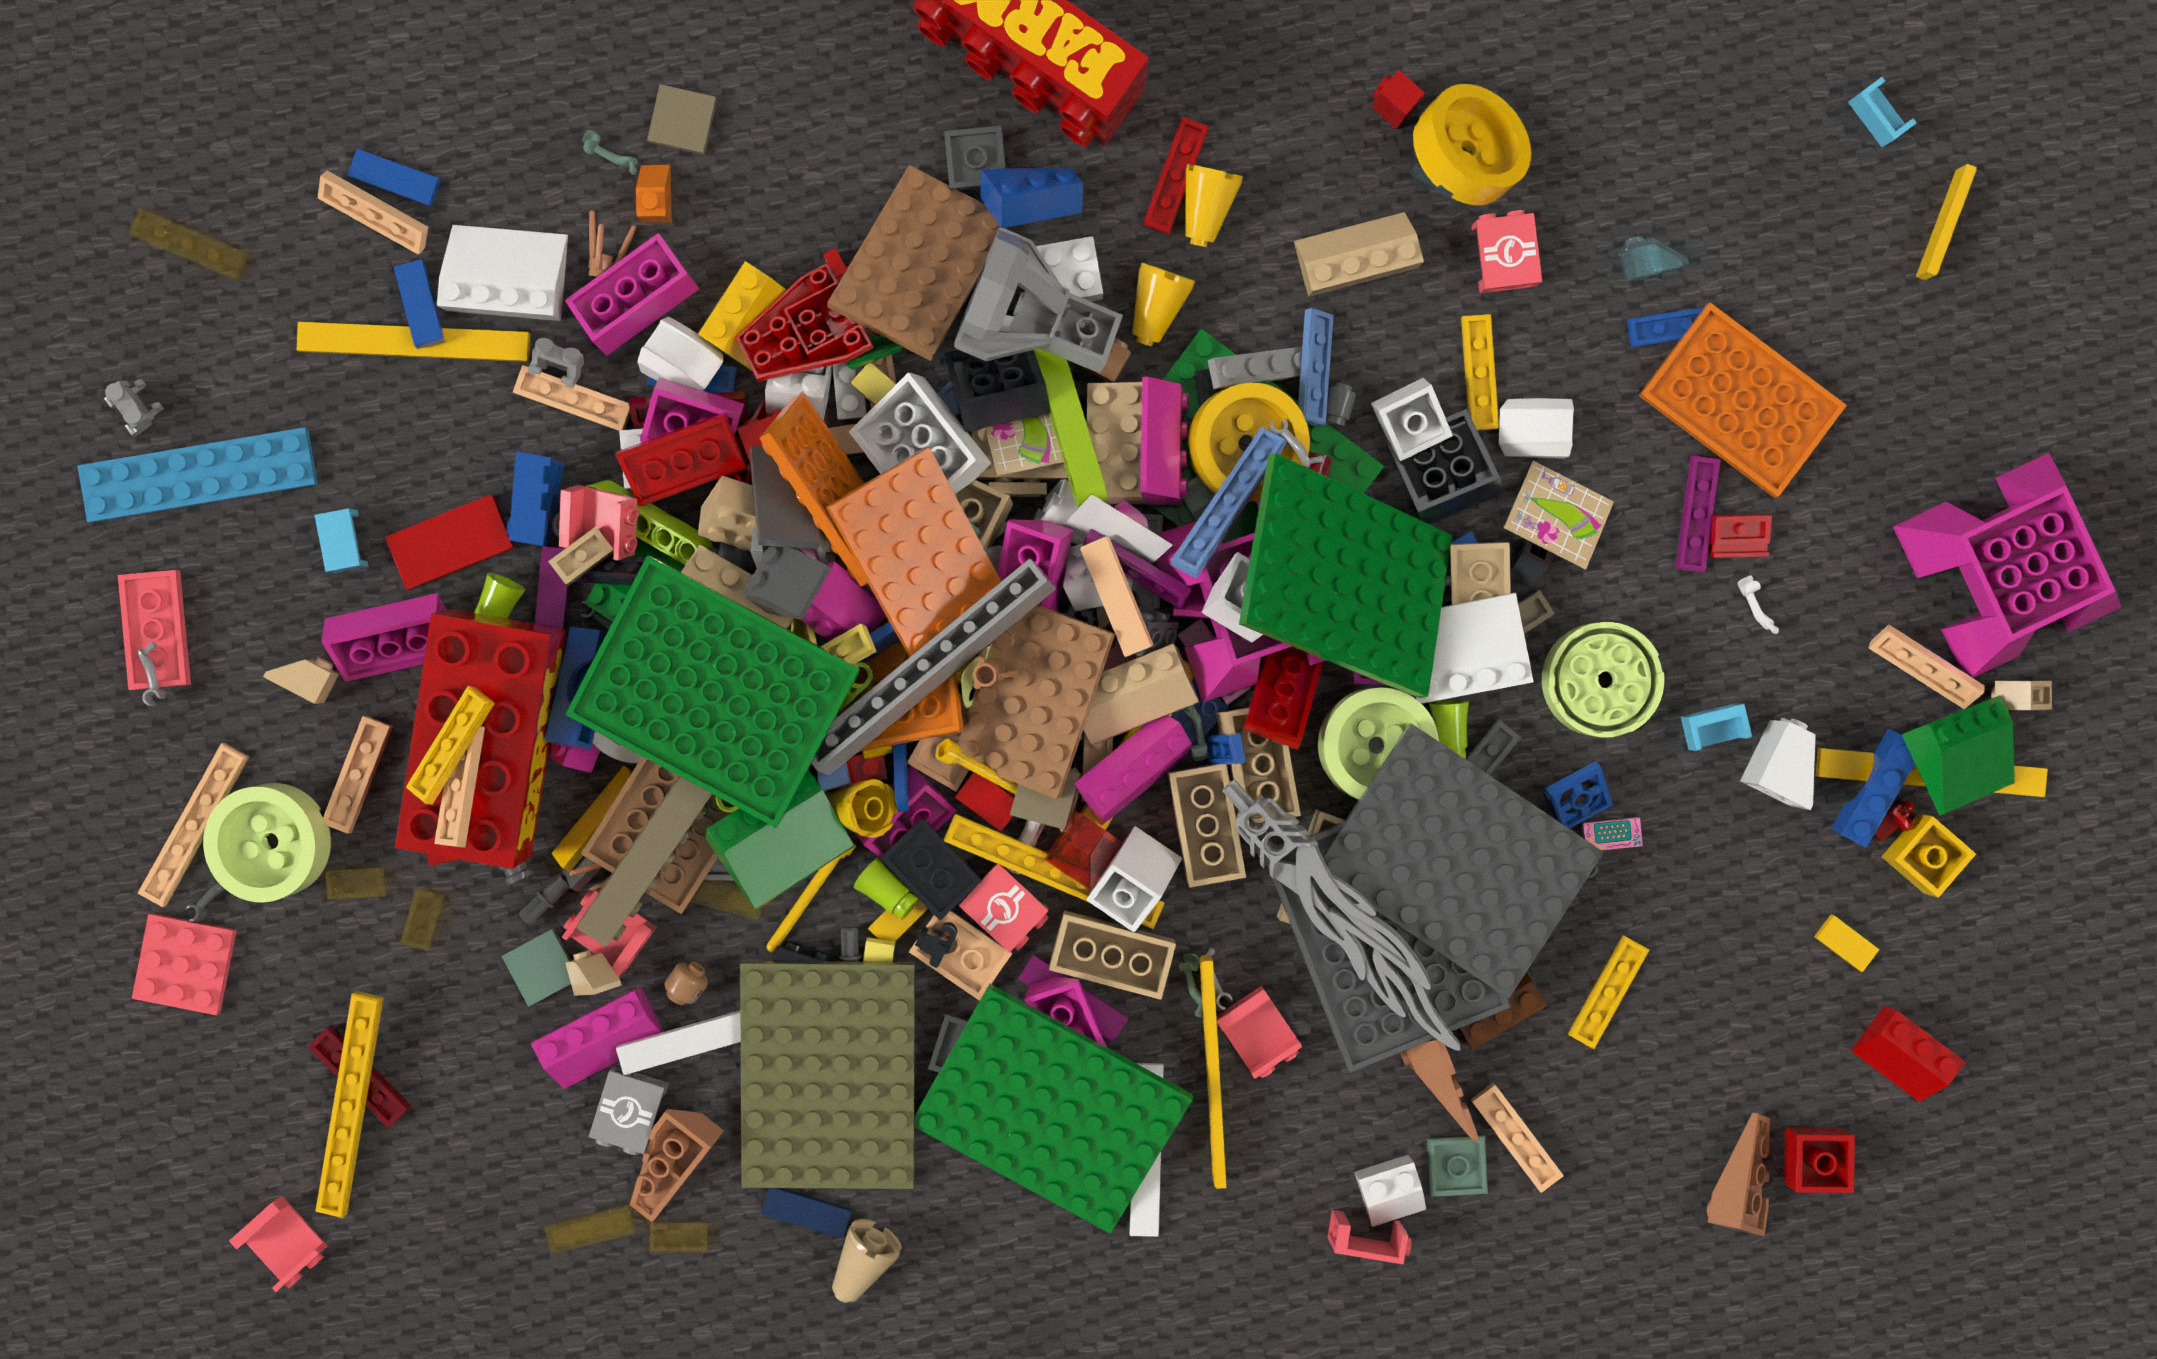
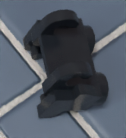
(935, 943)

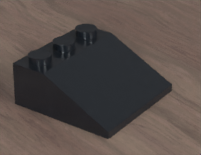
(997, 388)
(1450, 473)

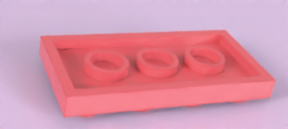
(154, 613)

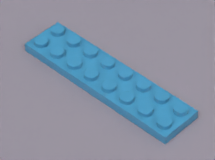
(197, 475)

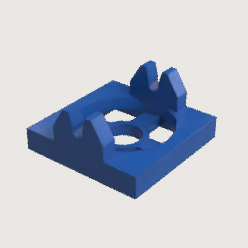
(1589, 806)

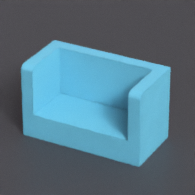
(1879, 114)
(339, 541)
(1716, 726)

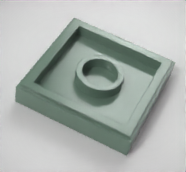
(539, 967)
(1457, 1166)

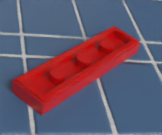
(1172, 180)

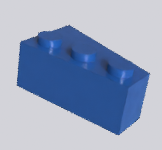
(1030, 194)
(534, 498)

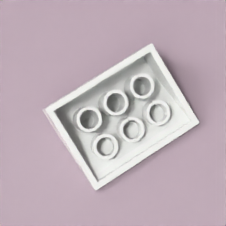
(503, 273)
(914, 419)
(1479, 649)

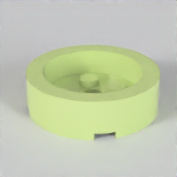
(1573, 685)
(1354, 722)
(240, 851)

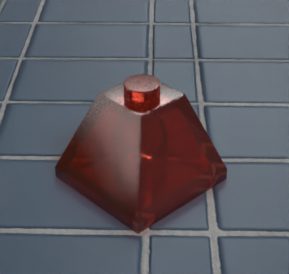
(1083, 851)

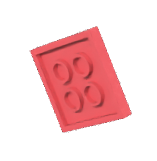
(184, 964)

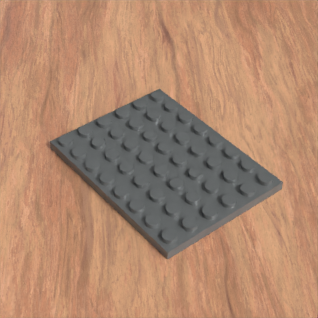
(1460, 860)
(1357, 1015)

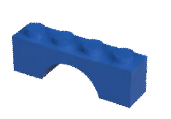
(578, 656)
(1865, 812)

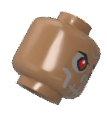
(686, 983)

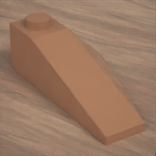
(1435, 1069)
(673, 1152)
(1738, 1194)

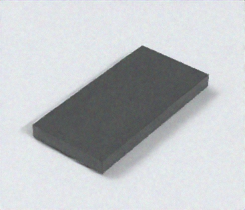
(778, 513)

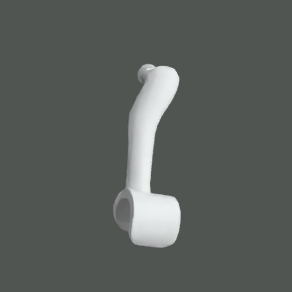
(1747, 588)

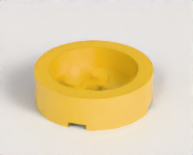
(1482, 124)
(1239, 413)

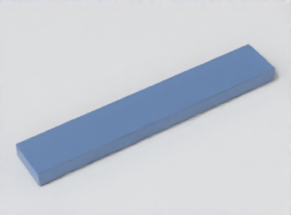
(1227, 503)

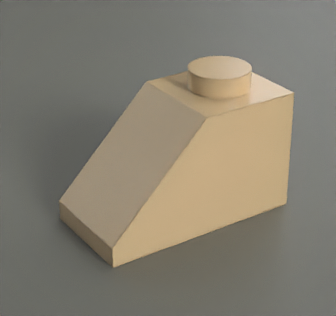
(306, 678)
(2024, 694)
(591, 974)

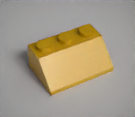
(740, 305)

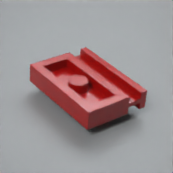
(1740, 535)

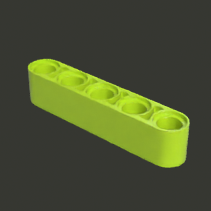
(660, 527)

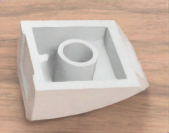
(679, 355)
(1536, 428)

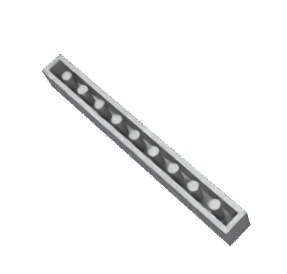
(932, 665)

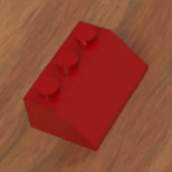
(1907, 1055)

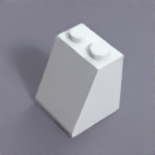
(1784, 763)
(1135, 879)

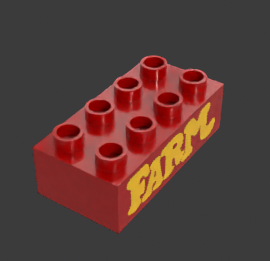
(1051, 55)
(518, 671)

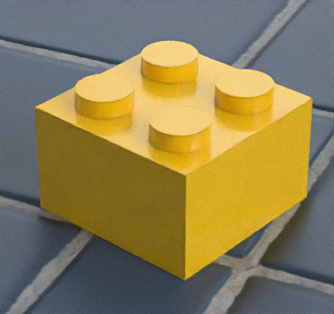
(1928, 855)

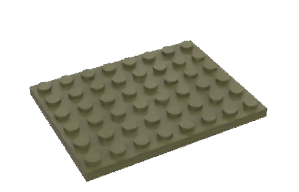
(827, 1074)

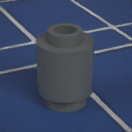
(1339, 404)

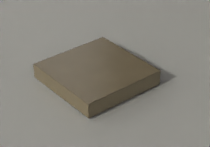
(682, 119)
(1044, 809)

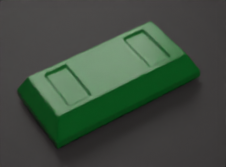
(882, 348)

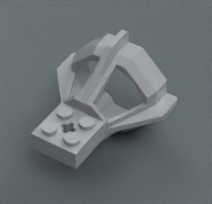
(1044, 315)

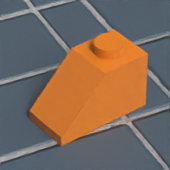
(654, 194)

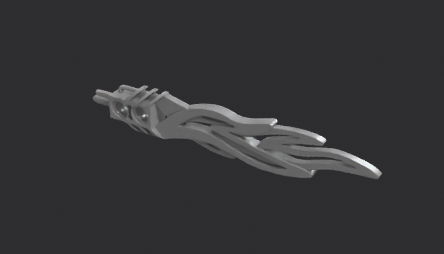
(1357, 917)

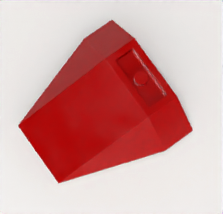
(801, 331)

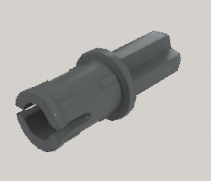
(545, 899)
(849, 945)

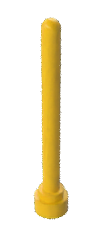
(950, 752)
(803, 902)

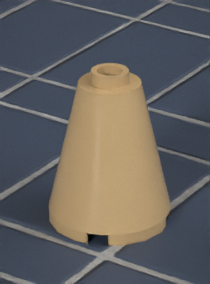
(863, 1259)

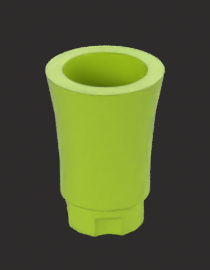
(499, 596)
(1451, 723)
(886, 889)

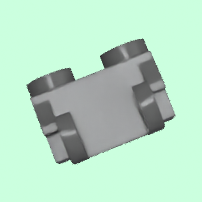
(549, 354)
(131, 406)

